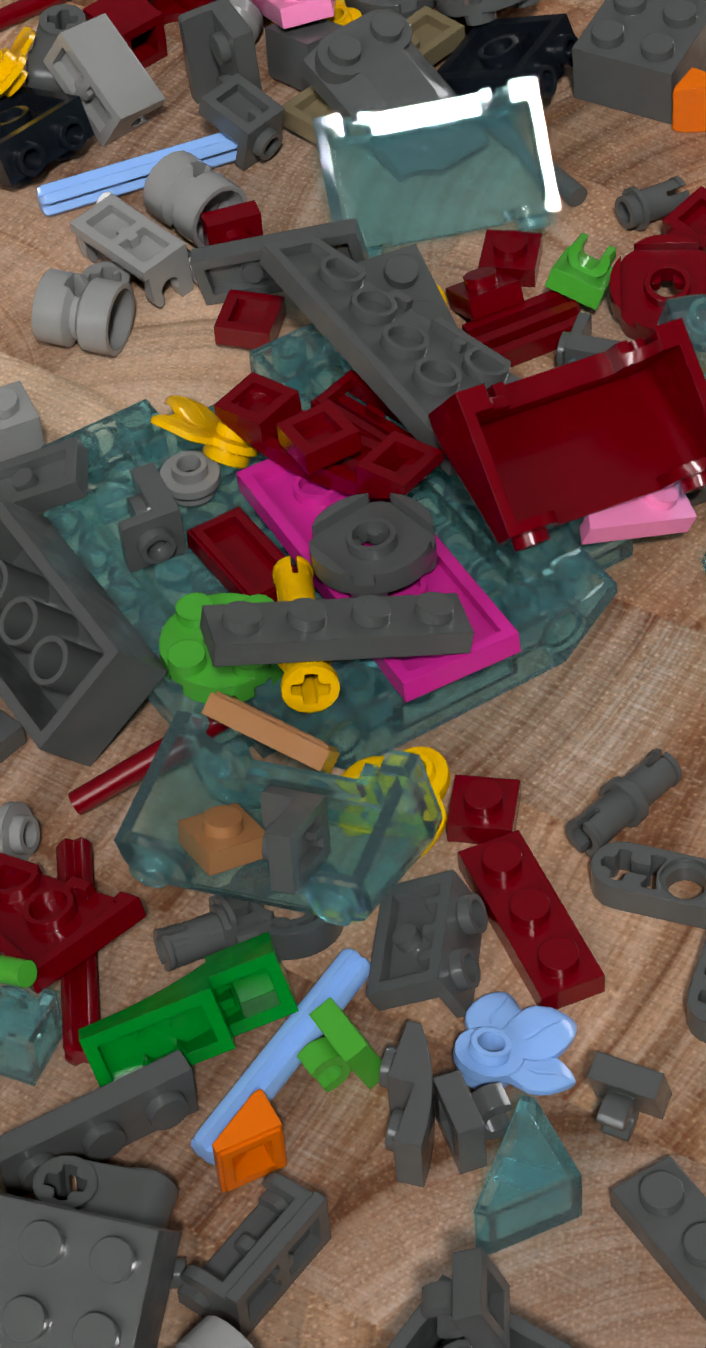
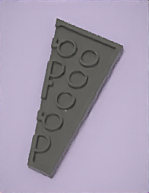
(391, 347)

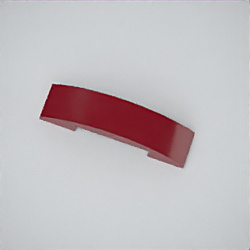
(378, 469)

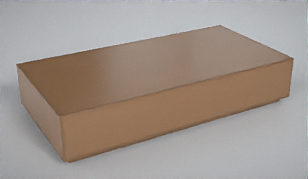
(271, 731)

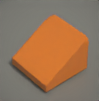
(690, 102)
(249, 1144)

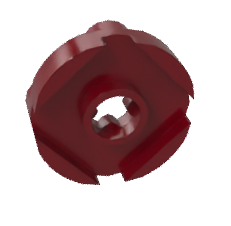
(641, 271)

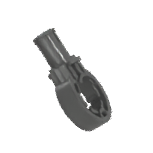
(237, 921)

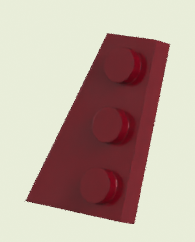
(57, 920)

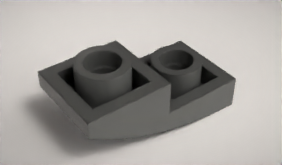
(411, 1126)

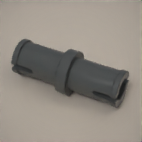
(624, 802)

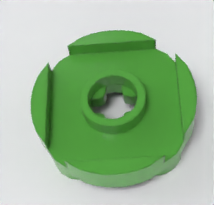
(188, 658)

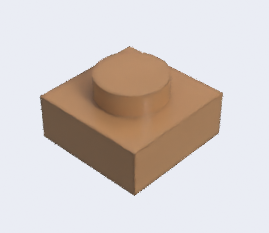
(221, 838)

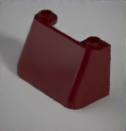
(579, 436)

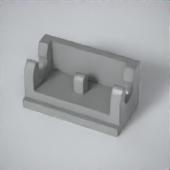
(106, 75)
(134, 245)

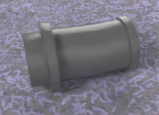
(641, 206)

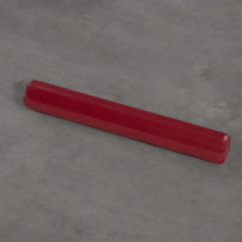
(81, 985)

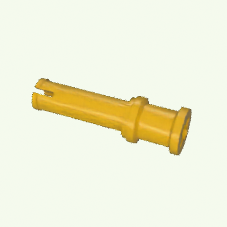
(304, 685)

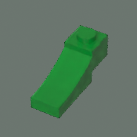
(195, 1014)

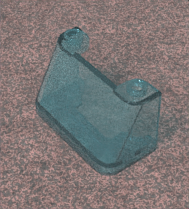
(441, 166)
(373, 821)

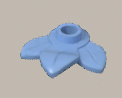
(515, 1046)

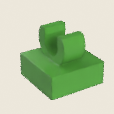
(581, 275)
(340, 1051)

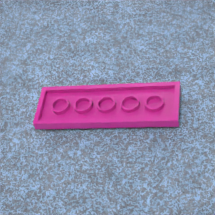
(289, 509)

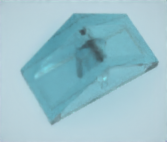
(529, 1184)

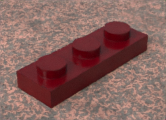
(531, 922)

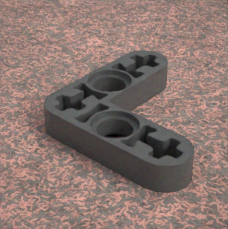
(634, 897)

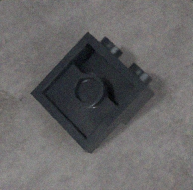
(510, 51)
(38, 130)

